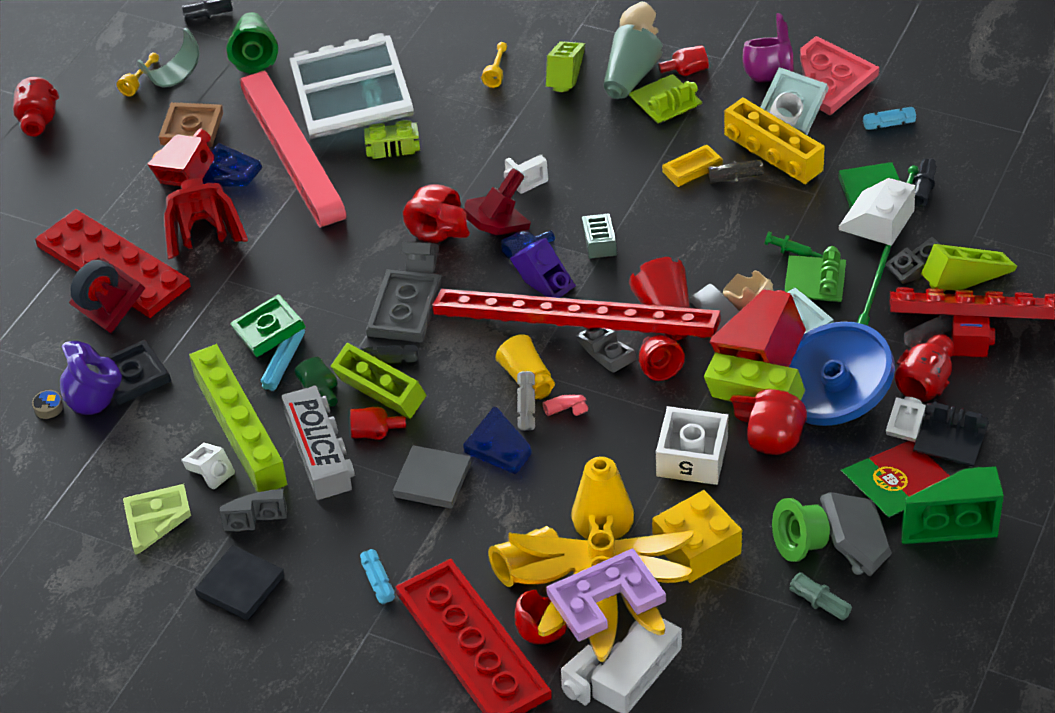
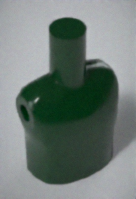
(315, 373)

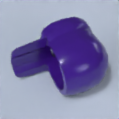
(82, 388)

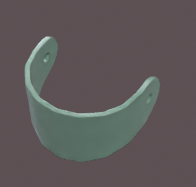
(179, 67)

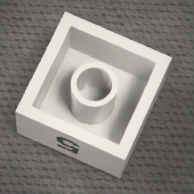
(692, 445)

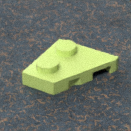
(155, 514)

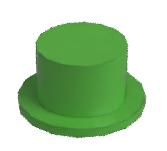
(799, 528)

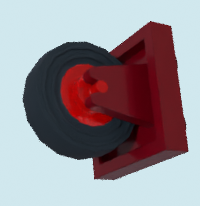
(104, 293)

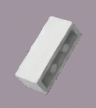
(634, 666)

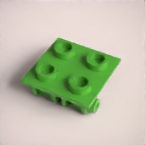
(817, 276)

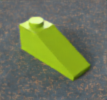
(564, 65)
(964, 267)

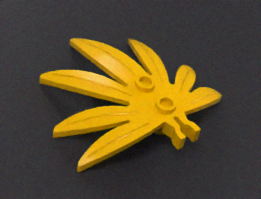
(578, 555)

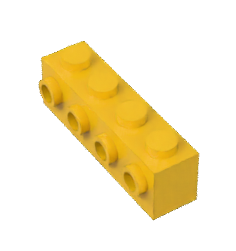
(774, 140)

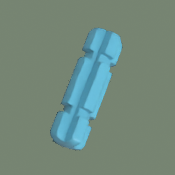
(889, 118)
(377, 576)

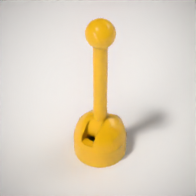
(494, 70)
(132, 85)

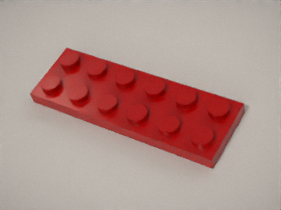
(82, 239)
(967, 304)
(472, 641)

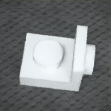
(534, 172)
(906, 418)
(211, 463)
(577, 675)

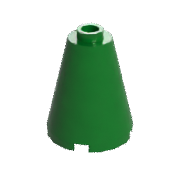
(252, 45)

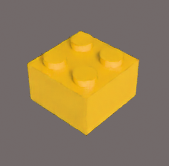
(714, 534)

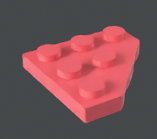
(839, 69)

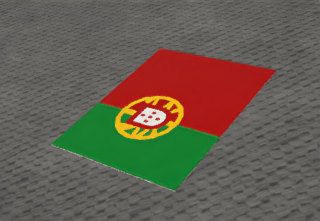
(895, 476)

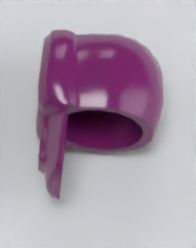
(765, 55)

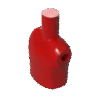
(686, 61)
(373, 422)

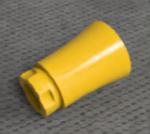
(520, 355)
(508, 557)

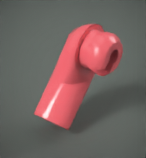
(564, 402)

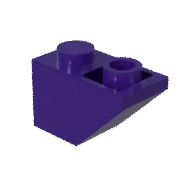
(543, 269)

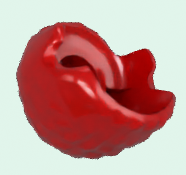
(528, 615)

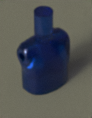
(518, 241)

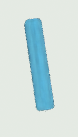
(280, 361)

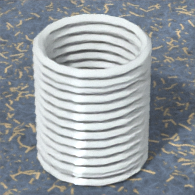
(791, 103)

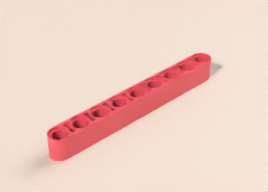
(293, 149)

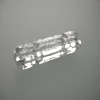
(928, 330)

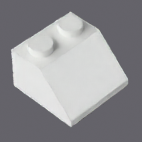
(881, 211)

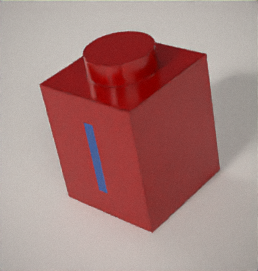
(972, 335)

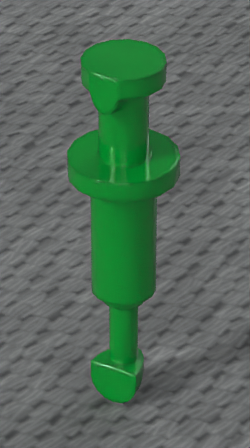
(791, 246)

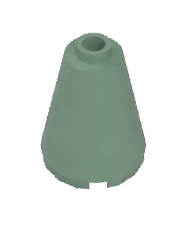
(630, 59)

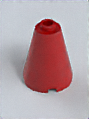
(662, 284)

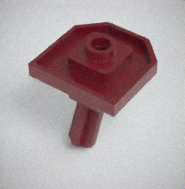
(496, 210)

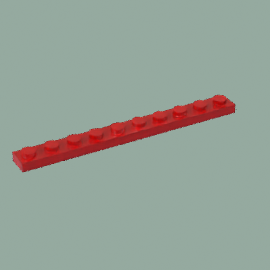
(577, 313)

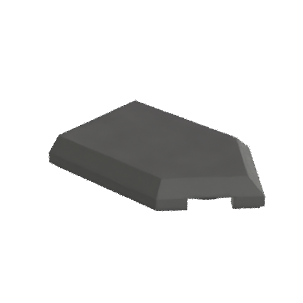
(857, 529)

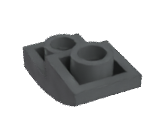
(909, 264)
(712, 299)
(605, 348)
(244, 511)

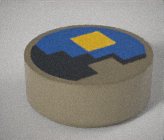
(47, 404)

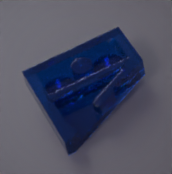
(231, 168)
(498, 443)

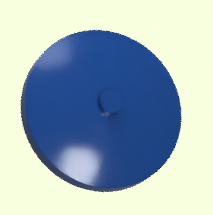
(843, 371)

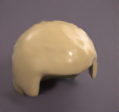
(641, 16)
(744, 289)

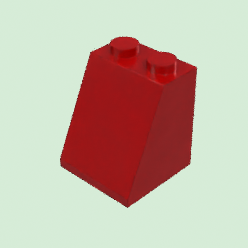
(763, 330)

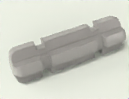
(526, 400)

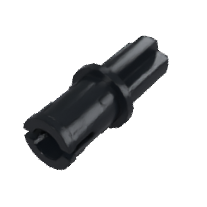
(206, 9)
(924, 181)

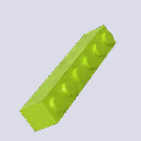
(238, 419)

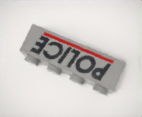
(317, 443)

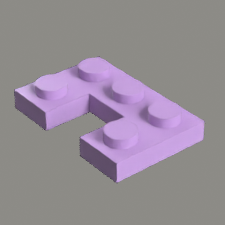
(578, 594)

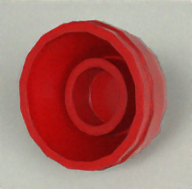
(660, 357)

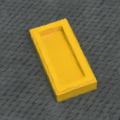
(691, 165)

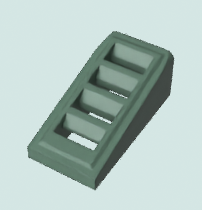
(599, 236)

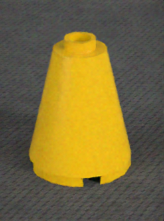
(601, 495)

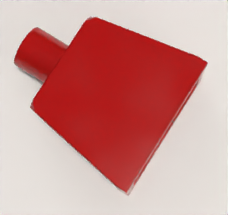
(183, 159)

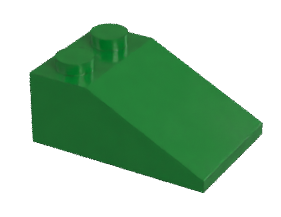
(955, 508)

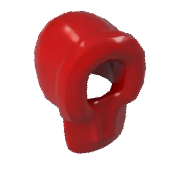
(435, 214)
(773, 419)

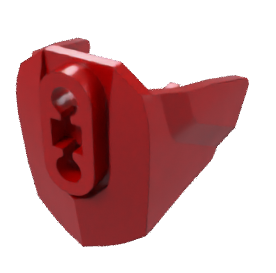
(199, 202)

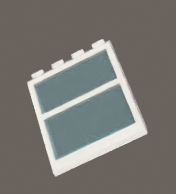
(350, 86)

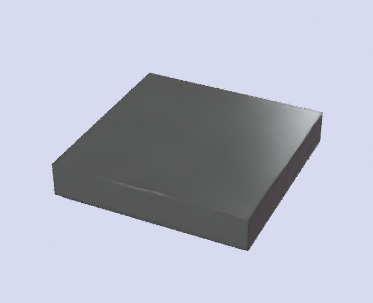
(432, 476)

